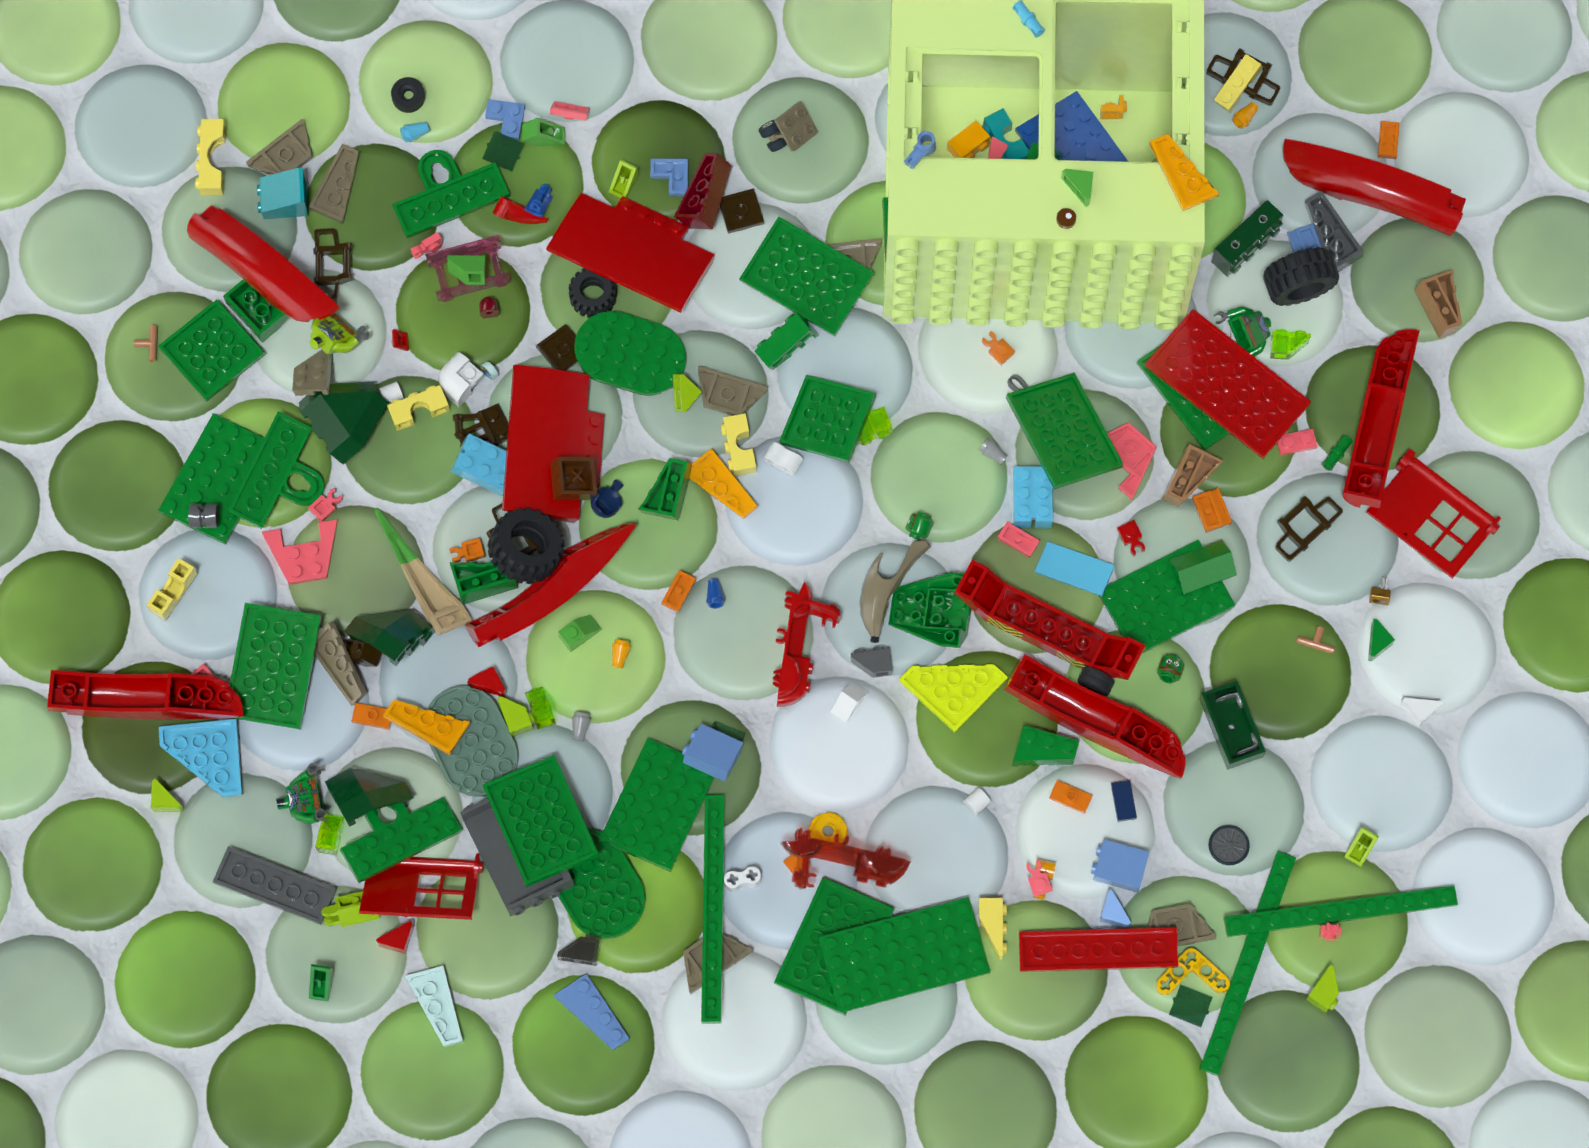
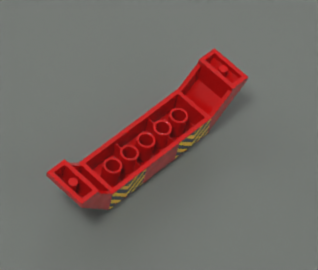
(1046, 625)

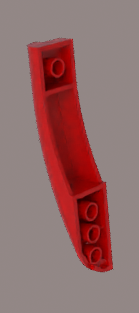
(1374, 185)

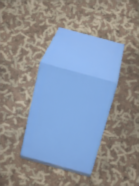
(1114, 913)

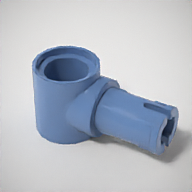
(921, 150)

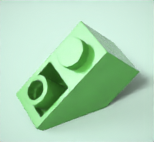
(468, 268)

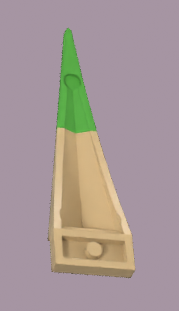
(436, 601)

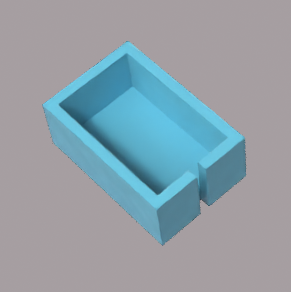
(481, 464)
(1032, 498)

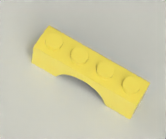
(211, 136)

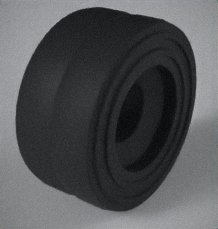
(408, 84)
(1096, 680)

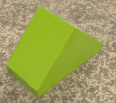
(624, 179)
(684, 392)
(162, 800)
(1361, 846)

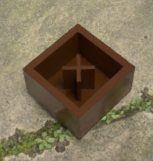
(573, 478)

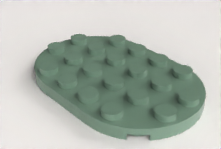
(484, 749)

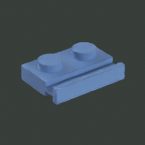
(1303, 238)

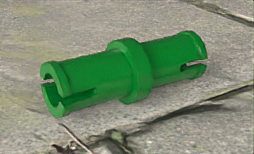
(1337, 452)

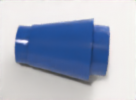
(715, 595)

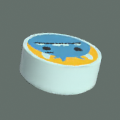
(489, 370)

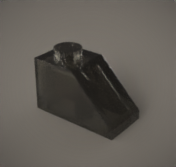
(582, 951)

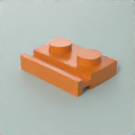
(1211, 510)

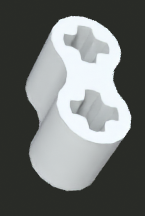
(783, 459)
(742, 879)

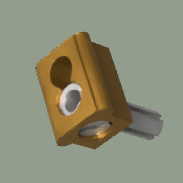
(1382, 594)

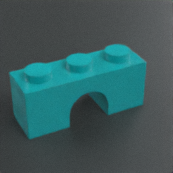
(1000, 124)

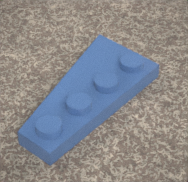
(590, 1008)

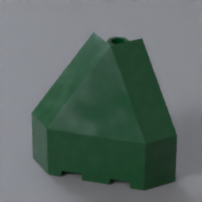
(344, 416)
(391, 633)
(361, 792)

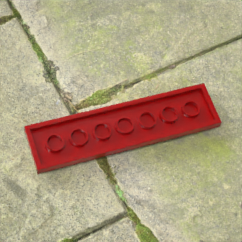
(1098, 949)

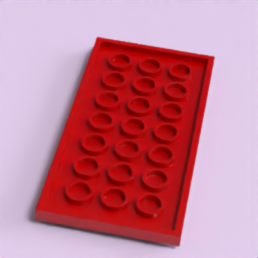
(1227, 384)

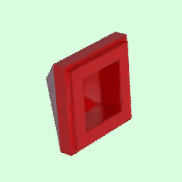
(400, 340)

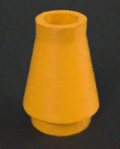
(1244, 116)
(620, 651)

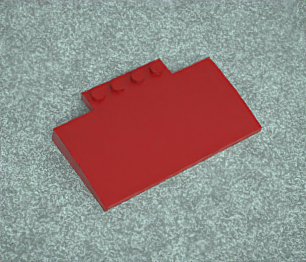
(633, 249)
(546, 423)

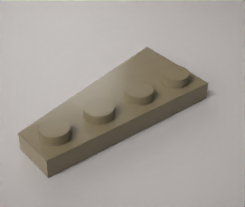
(338, 664)

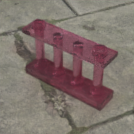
(488, 245)

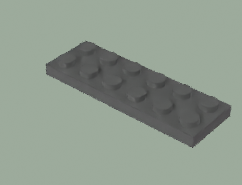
(274, 885)

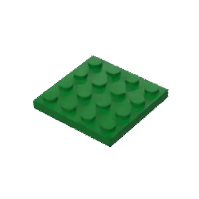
(211, 350)
(827, 418)

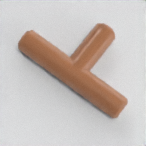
(151, 343)
(1316, 642)

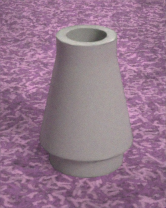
(993, 451)
(580, 725)

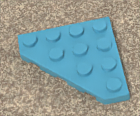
(208, 752)

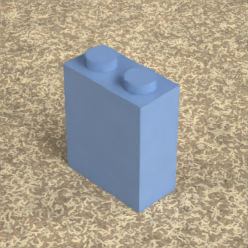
(712, 752)
(1120, 865)

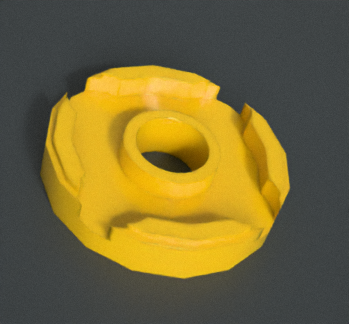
(828, 820)

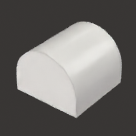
(391, 392)
(977, 801)

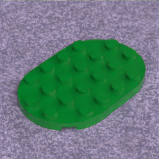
(629, 353)
(605, 893)

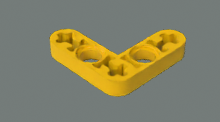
(1195, 968)

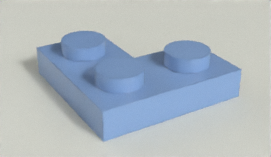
(509, 113)
(673, 169)

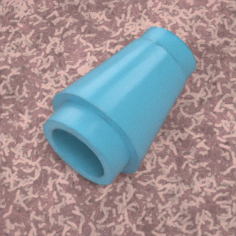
(413, 131)

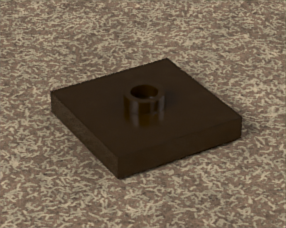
(741, 211)
(559, 348)

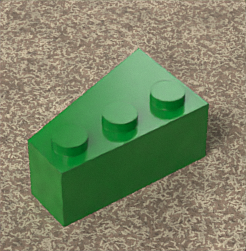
(785, 341)
(669, 490)
(479, 581)
(1044, 748)

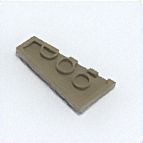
(336, 186)

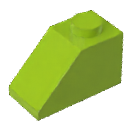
(516, 717)
(1325, 991)

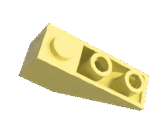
(991, 920)

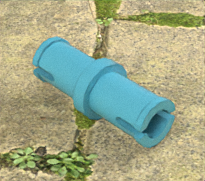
(1028, 18)

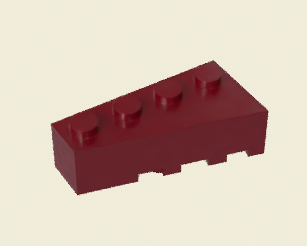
(704, 193)

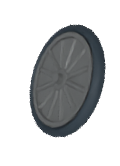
(1229, 845)

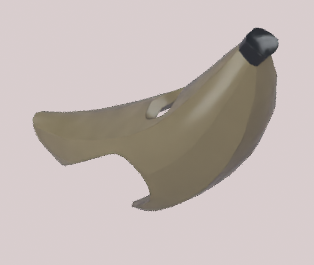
(877, 591)

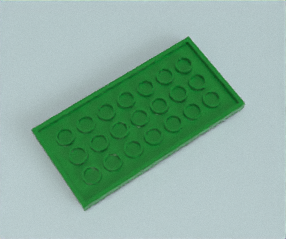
(903, 955)

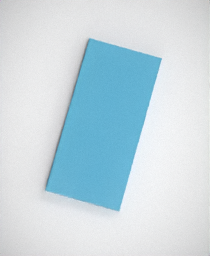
(1074, 569)

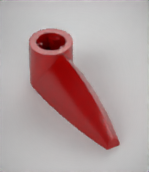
(515, 212)

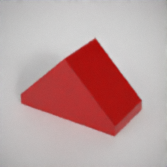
(487, 682)
(397, 939)

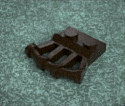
(490, 420)

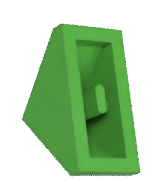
(1080, 183)

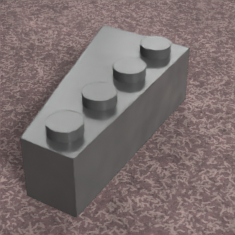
(1333, 232)

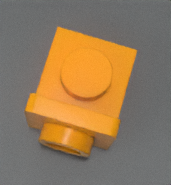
(1113, 111)

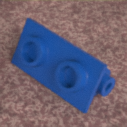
(539, 200)

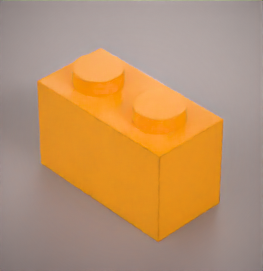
(969, 141)

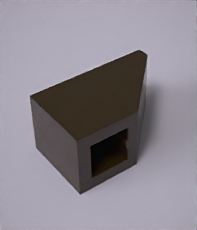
(362, 653)

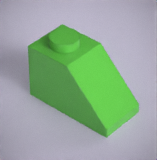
(543, 133)
(578, 632)

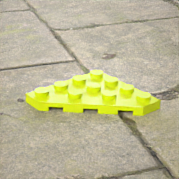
(953, 691)

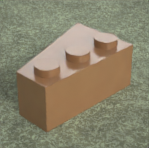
(1440, 303)
(1189, 474)

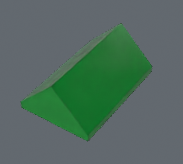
(1203, 567)

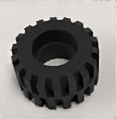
(588, 306)

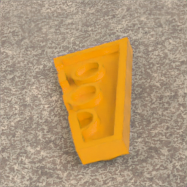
(1183, 177)
(718, 481)
(433, 728)

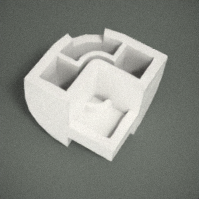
(458, 378)

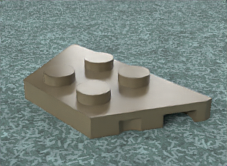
(284, 153)
(860, 251)
(313, 375)
(728, 393)
(1190, 926)
(732, 954)

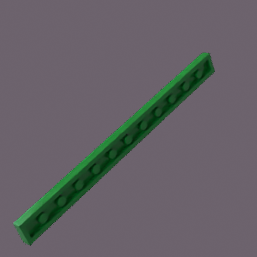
(713, 909)
(1340, 911)
(1246, 968)

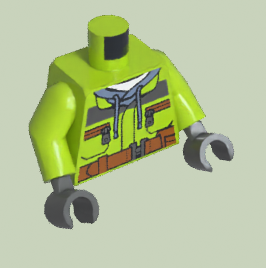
(335, 335)

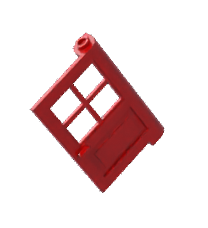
(1411, 501)
(396, 888)

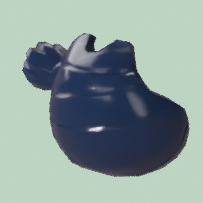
(607, 500)

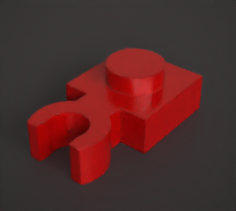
(1130, 535)

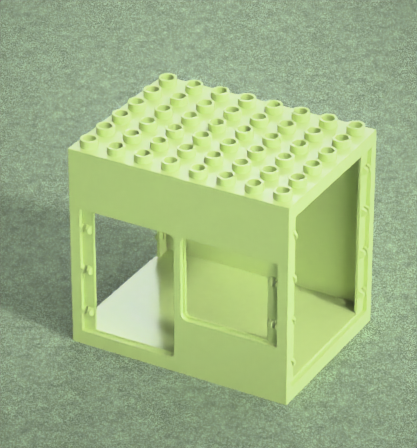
(984, 232)

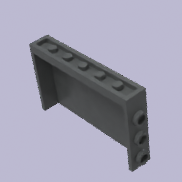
(501, 865)

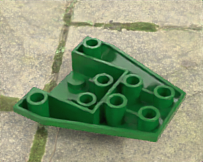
(932, 610)

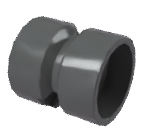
(203, 515)

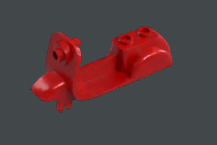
(795, 669)

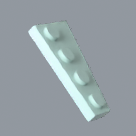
(436, 1000)

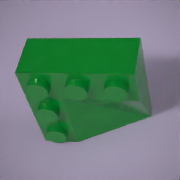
(254, 310)

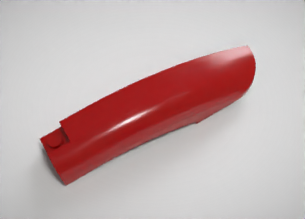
(260, 265)
(1380, 419)
(575, 569)
(142, 696)
(1096, 717)

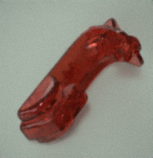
(867, 865)

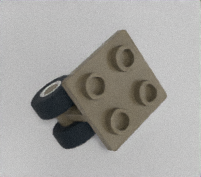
(790, 129)

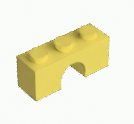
(1236, 84)
(431, 399)
(741, 461)
(166, 599)

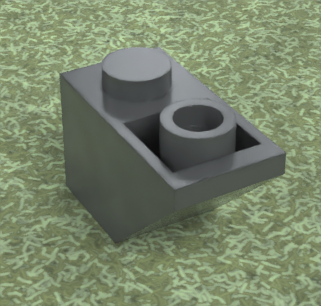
(874, 662)

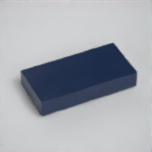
(1123, 801)

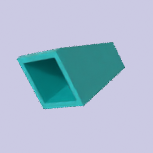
(283, 195)

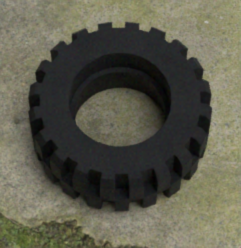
(1301, 276)
(520, 565)

